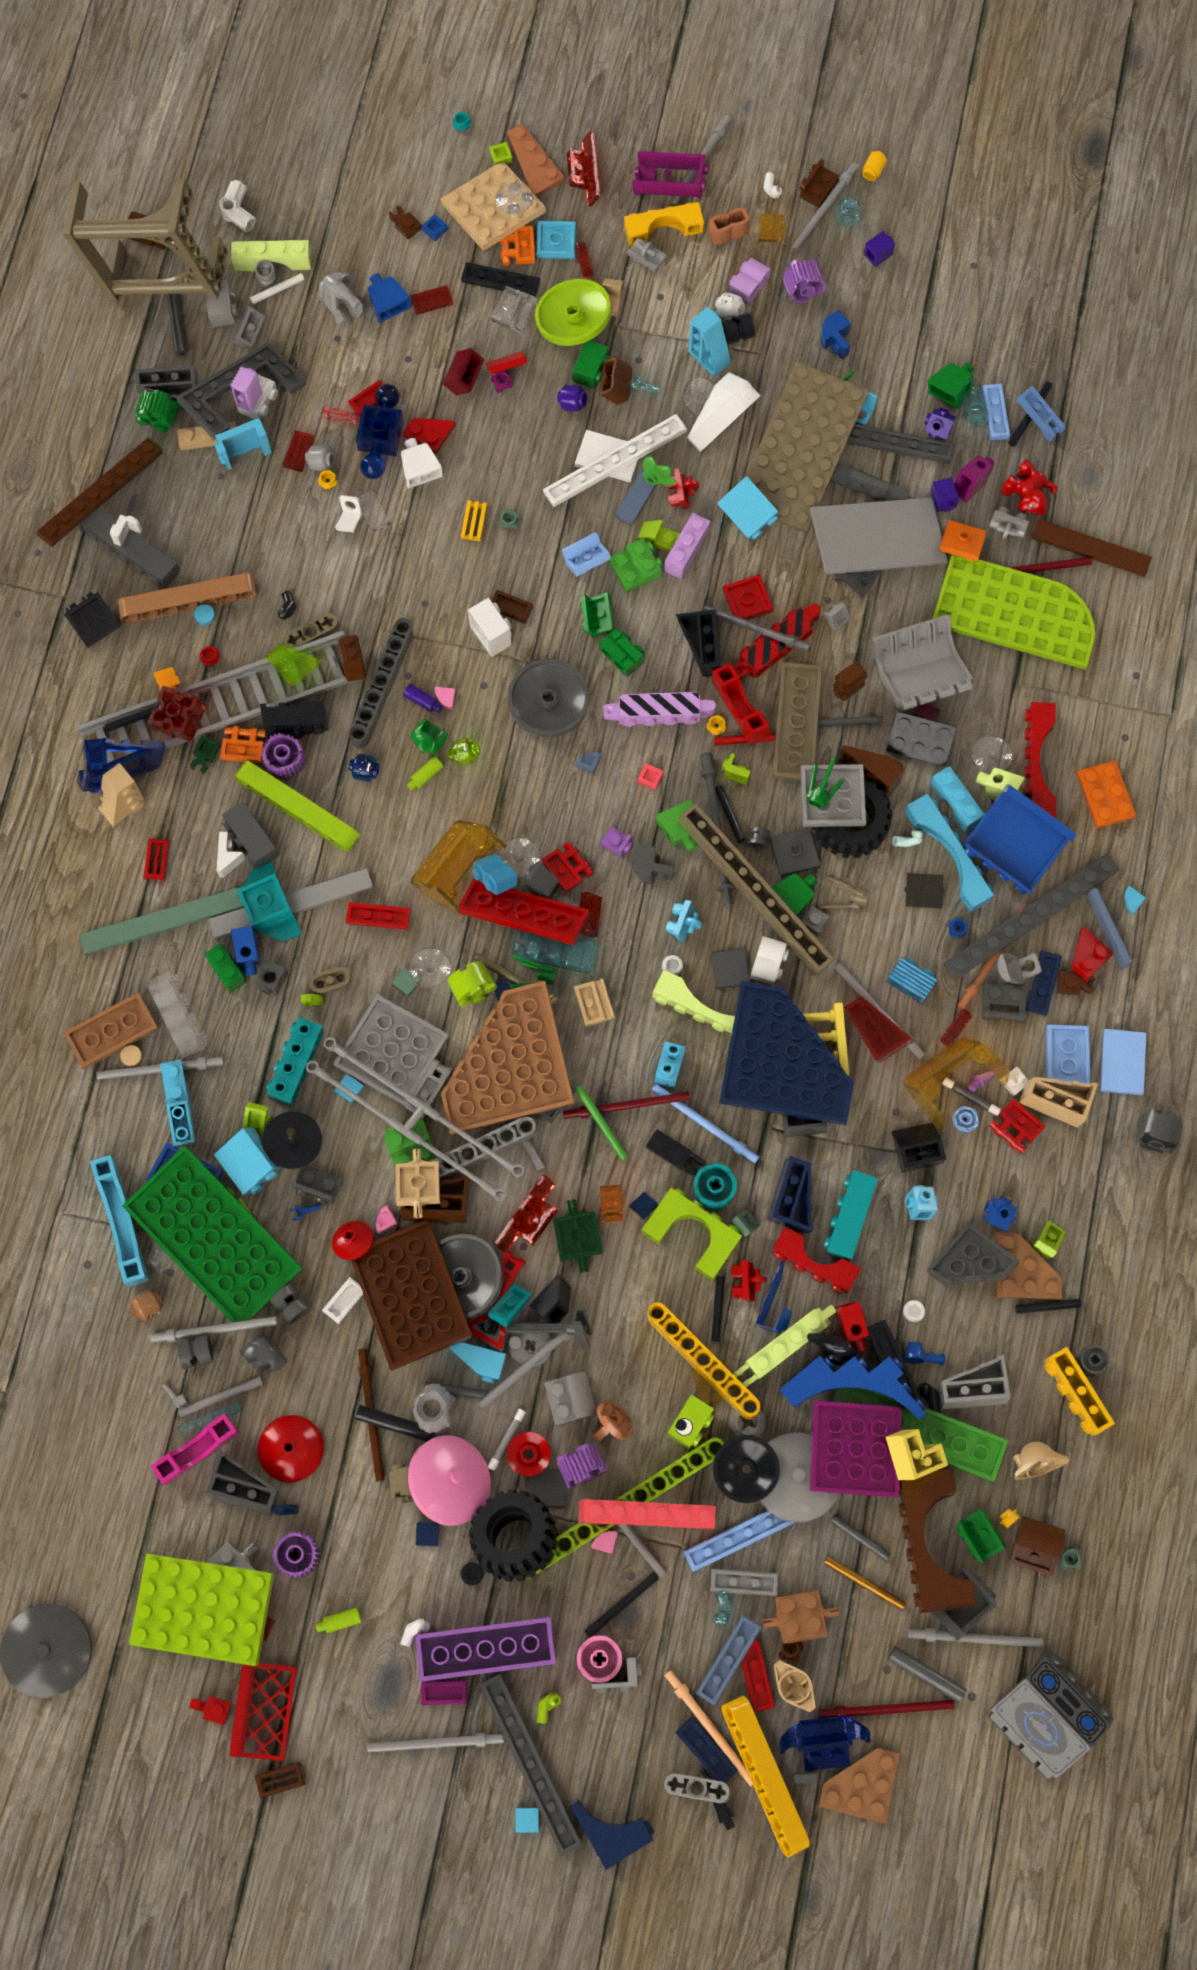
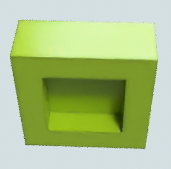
(500, 153)

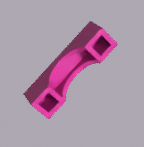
(187, 1456)

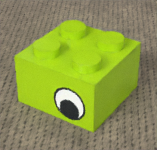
(690, 1422)

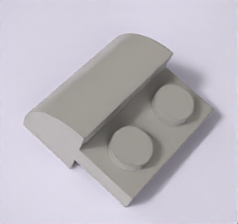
(570, 1398)

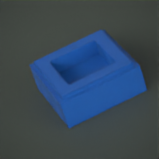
(434, 227)

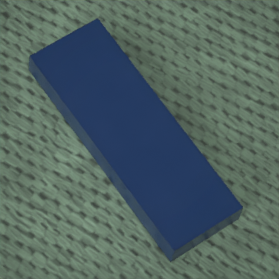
(1044, 983)
(706, 1751)

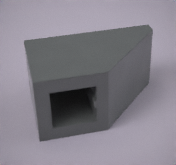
(541, 881)

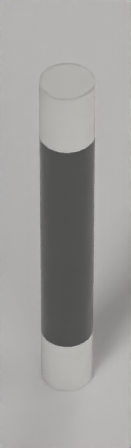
(971, 1096)

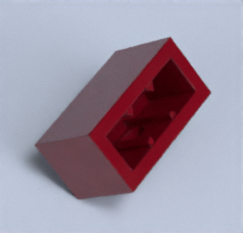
(463, 371)

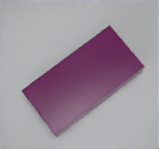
(443, 1692)

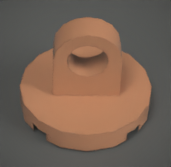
(613, 1421)

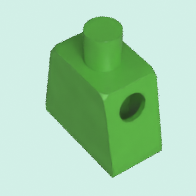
(669, 825)

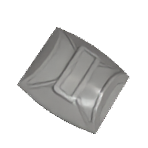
(1011, 967)

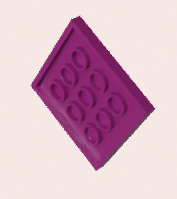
(852, 1449)

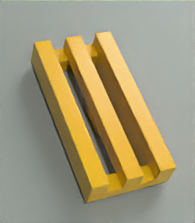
(476, 506)

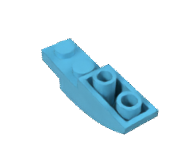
(178, 1103)

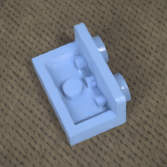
(585, 554)

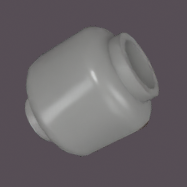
(320, 457)

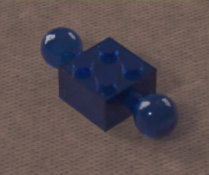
(379, 431)

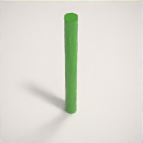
(601, 1122)

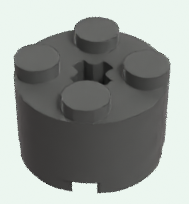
(1159, 1132)

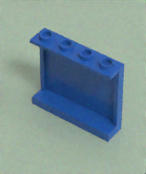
(1017, 839)

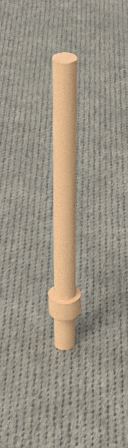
(682, 1691)

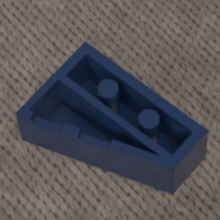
(792, 1196)

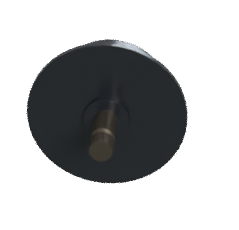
(292, 1140)

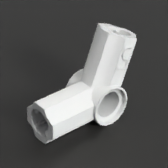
(232, 201)

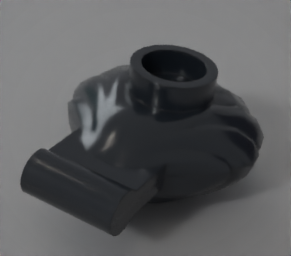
(834, 1347)

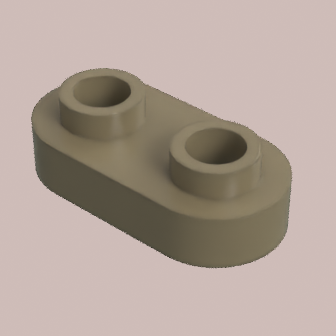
(330, 981)

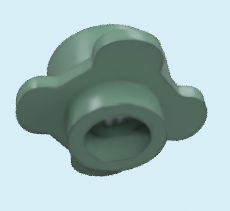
(509, 514)
(1074, 1563)

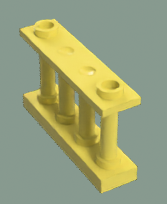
(837, 1035)

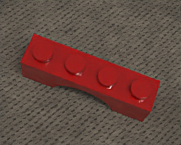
(747, 717)
(791, 1248)

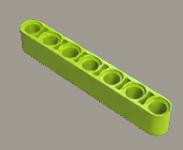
(297, 806)

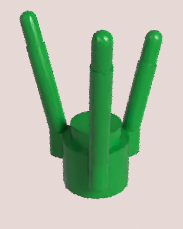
(818, 797)
(544, 972)

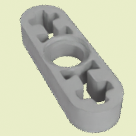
(679, 1791)

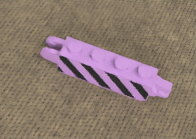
(659, 708)

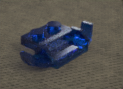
(824, 1741)

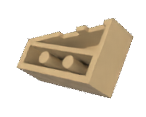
(119, 795)
(1059, 1099)

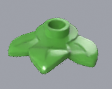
(657, 474)

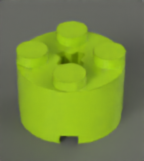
(471, 984)

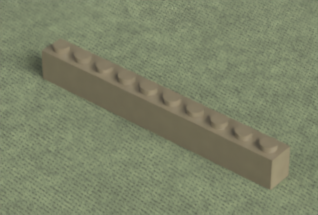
(755, 889)

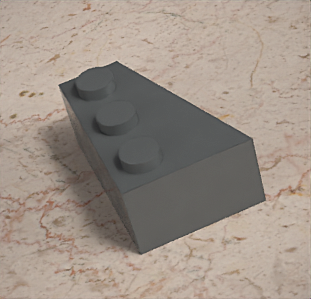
(166, 379)
(240, 1487)

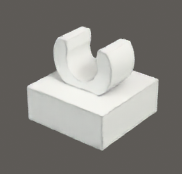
(1016, 1081)

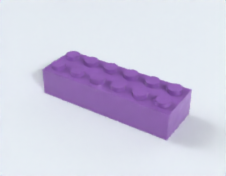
(485, 1649)

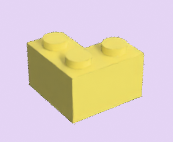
(912, 1457)

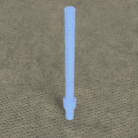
(738, 1147)

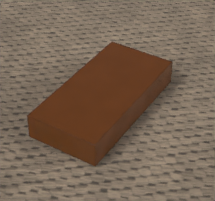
(512, 606)

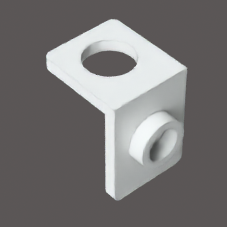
(350, 516)

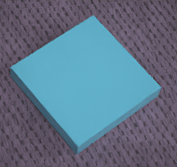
(556, 239)

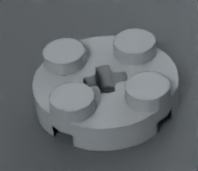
(518, 1343)

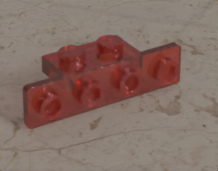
(583, 168)
(530, 1218)

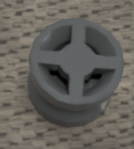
(759, 838)

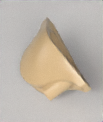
(1037, 1460)
(794, 1686)

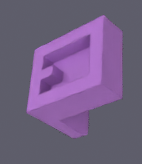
(617, 842)

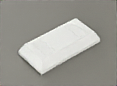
(343, 1300)

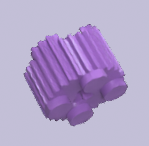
(804, 280)
(283, 766)
(581, 1466)
(288, 1545)

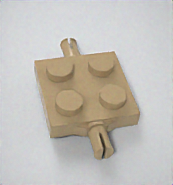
(417, 1183)

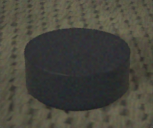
(472, 1573)

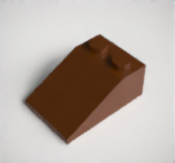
(876, 767)

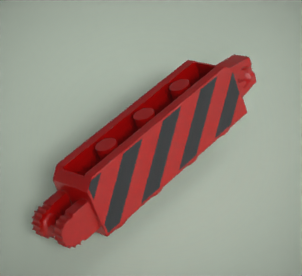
(768, 651)

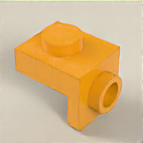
(167, 678)

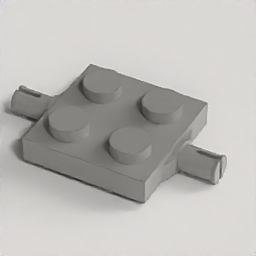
(230, 1556)

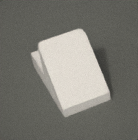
(227, 860)

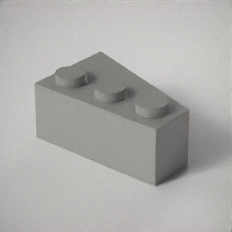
(976, 1387)

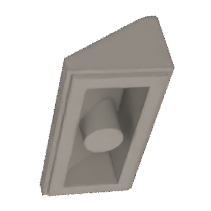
(248, 328)

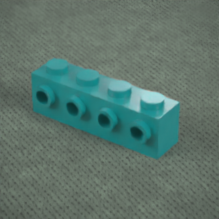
(292, 1068)
(851, 1215)

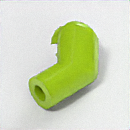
(545, 1705)

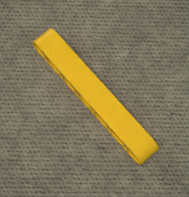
(706, 1371)
(765, 1776)

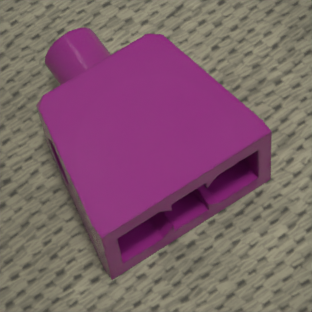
(978, 472)

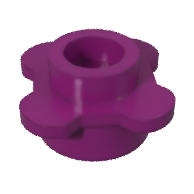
(501, 376)

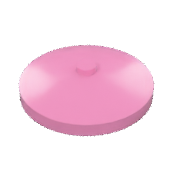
(449, 1480)

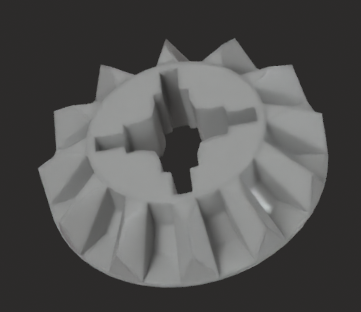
(737, 1423)

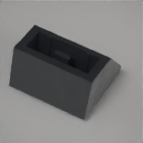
(918, 1147)

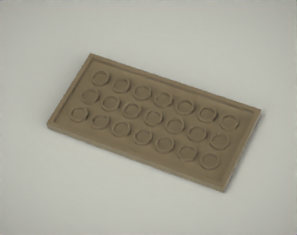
(805, 442)

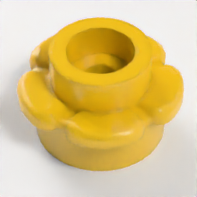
(327, 474)
(716, 720)
(1009, 1517)

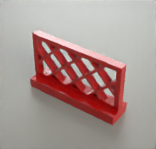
(242, 1714)

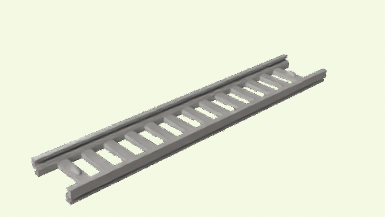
(230, 677)

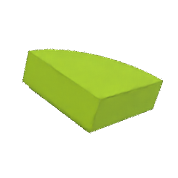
(310, 1000)

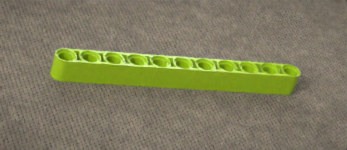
(647, 1487)

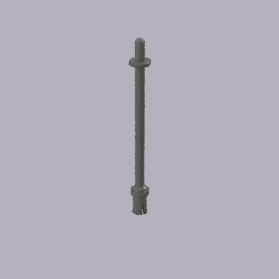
(709, 774)

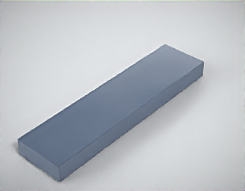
(1109, 928)
(729, 1660)

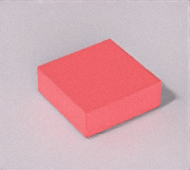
(650, 776)

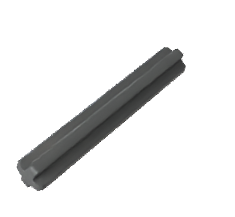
(176, 324)

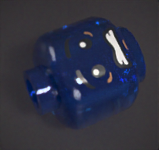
(364, 767)

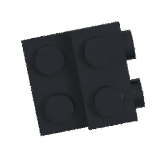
(91, 619)

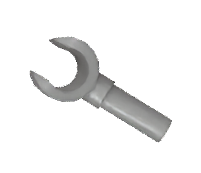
(179, 1401)

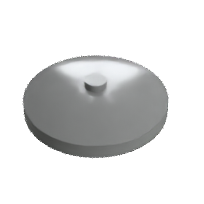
(792, 1496)

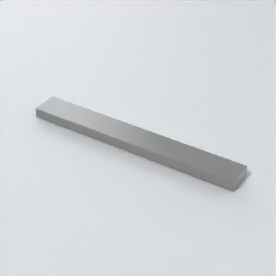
(300, 900)

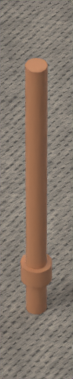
(972, 989)

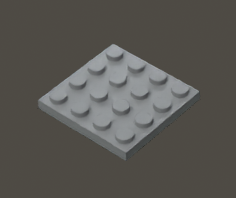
(393, 1046)

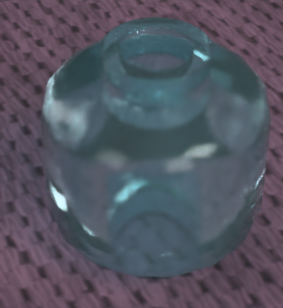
(848, 211)

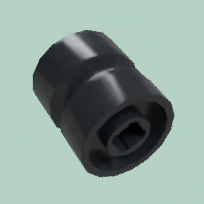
(738, 328)

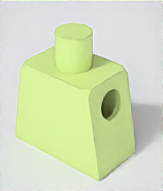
(998, 780)

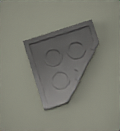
(972, 1259)

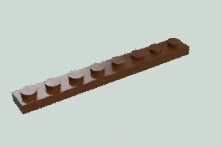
(99, 492)

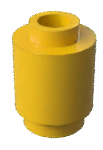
(874, 165)

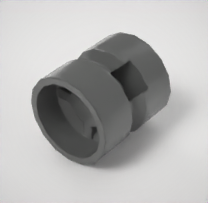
(295, 1309)
(195, 1351)
(1093, 1360)

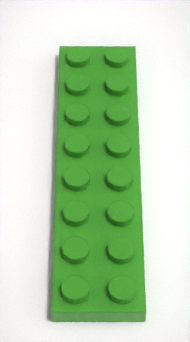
(963, 1444)

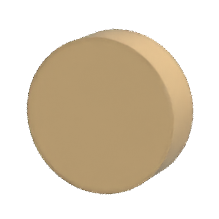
(131, 1056)

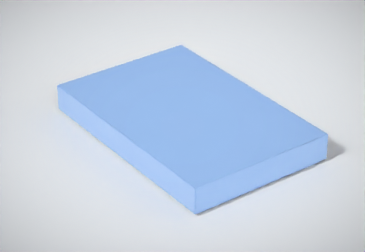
(1068, 1053)
(1123, 1062)

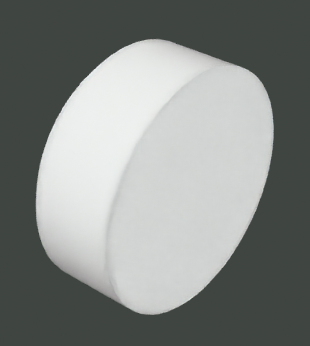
(672, 964)
(913, 1311)

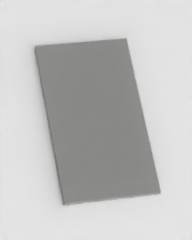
(878, 535)

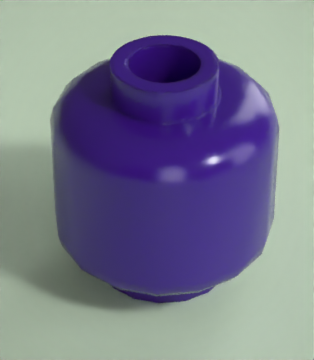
(572, 398)

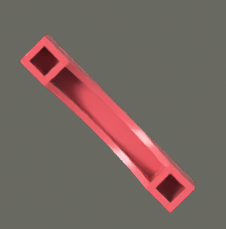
(646, 1514)

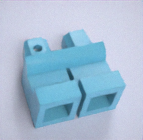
(669, 1065)

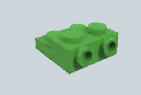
(636, 565)
(402, 1147)

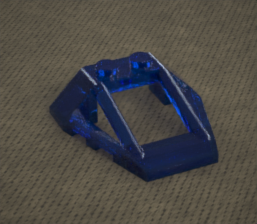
(96, 760)

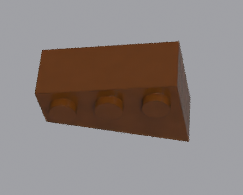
(452, 1204)

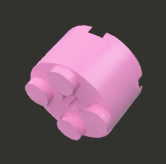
(589, 1668)

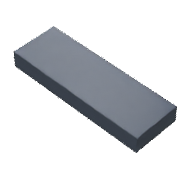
(635, 500)

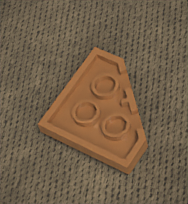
(1033, 1275)
(863, 1787)

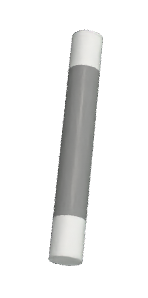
(506, 1439)

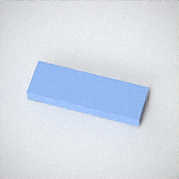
(997, 419)

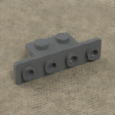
(868, 484)

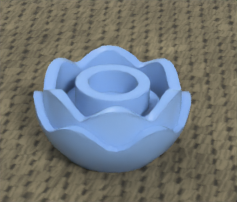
(965, 1112)

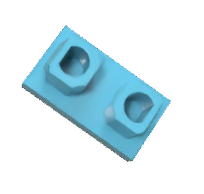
(686, 922)

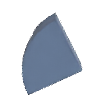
(588, 762)

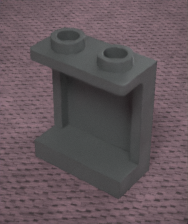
(960, 1621)

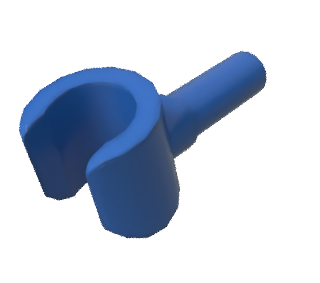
(302, 1211)

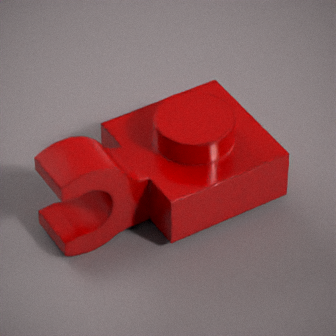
(214, 1710)

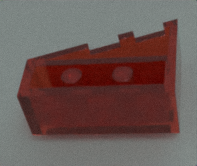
(877, 1030)

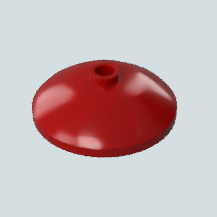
(302, 1459)

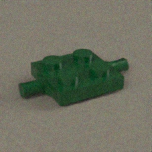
(577, 1236)

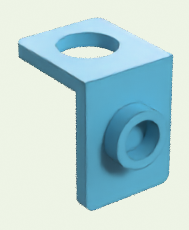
(868, 408)

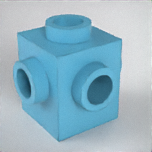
(921, 1203)

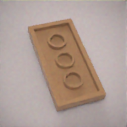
(110, 1030)

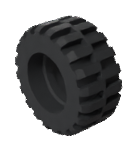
(865, 840)
(499, 1513)

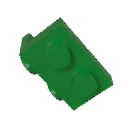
(597, 614)
(980, 1535)

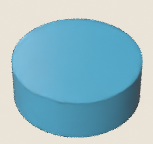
(204, 615)

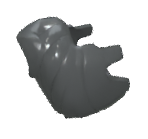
(263, 1354)

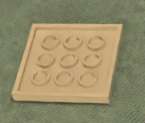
(476, 209)

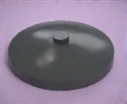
(548, 698)
(474, 1272)
(45, 1651)

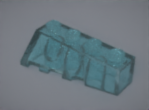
(546, 951)

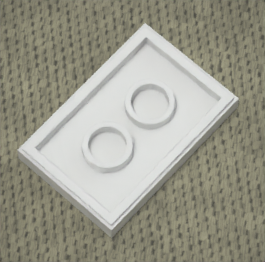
(596, 445)

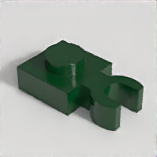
(205, 751)

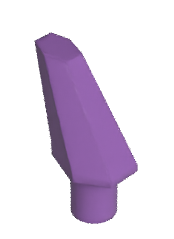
(980, 1080)

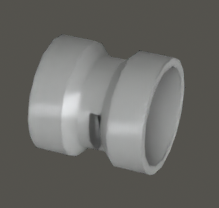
(265, 273)

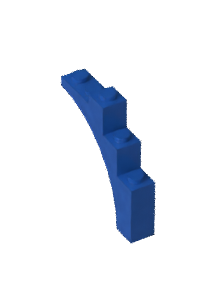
(883, 1379)

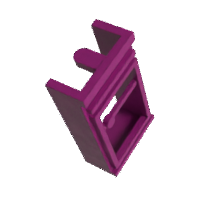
(647, 169)

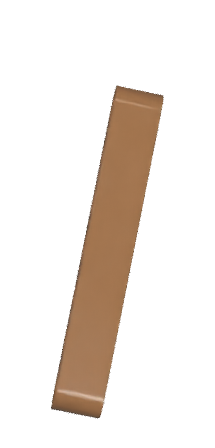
(187, 597)

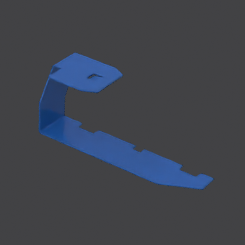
(785, 1315)

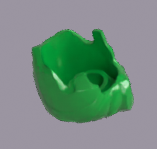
(428, 737)

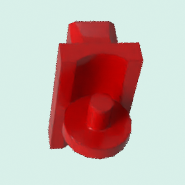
(683, 487)
(750, 1280)

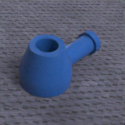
(916, 1355)

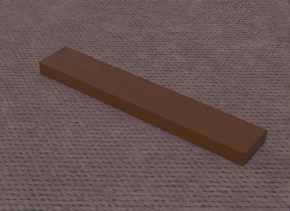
(1091, 547)

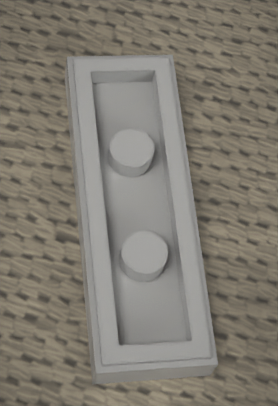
(744, 1582)

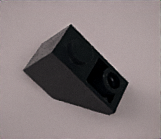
(553, 1301)

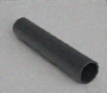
(392, 1423)

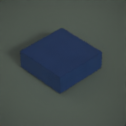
(643, 1205)
(427, 1534)

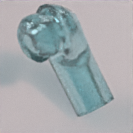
(640, 385)

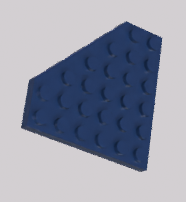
(781, 1061)

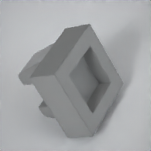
(837, 616)

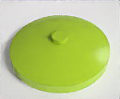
(573, 312)

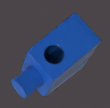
(387, 297)
(246, 940)

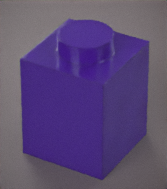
(879, 248)
(944, 495)

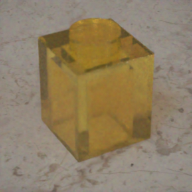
(771, 228)

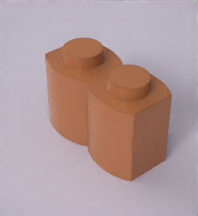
(728, 226)

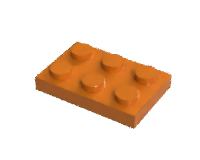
(1106, 794)

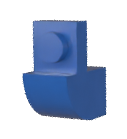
(833, 330)

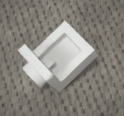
(121, 528)

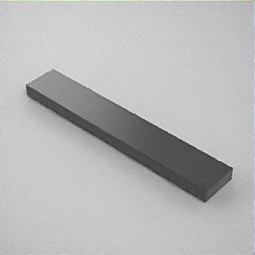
(901, 443)

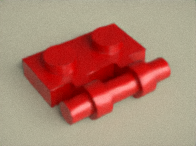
(561, 868)
(1020, 1120)

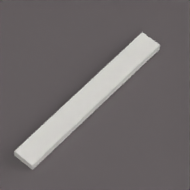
(614, 460)

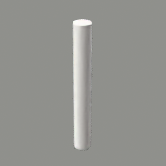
(277, 288)

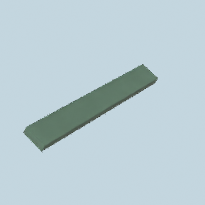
(160, 921)

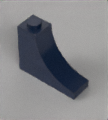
(611, 1840)

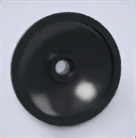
(746, 1451)

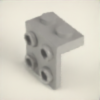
(633, 1670)

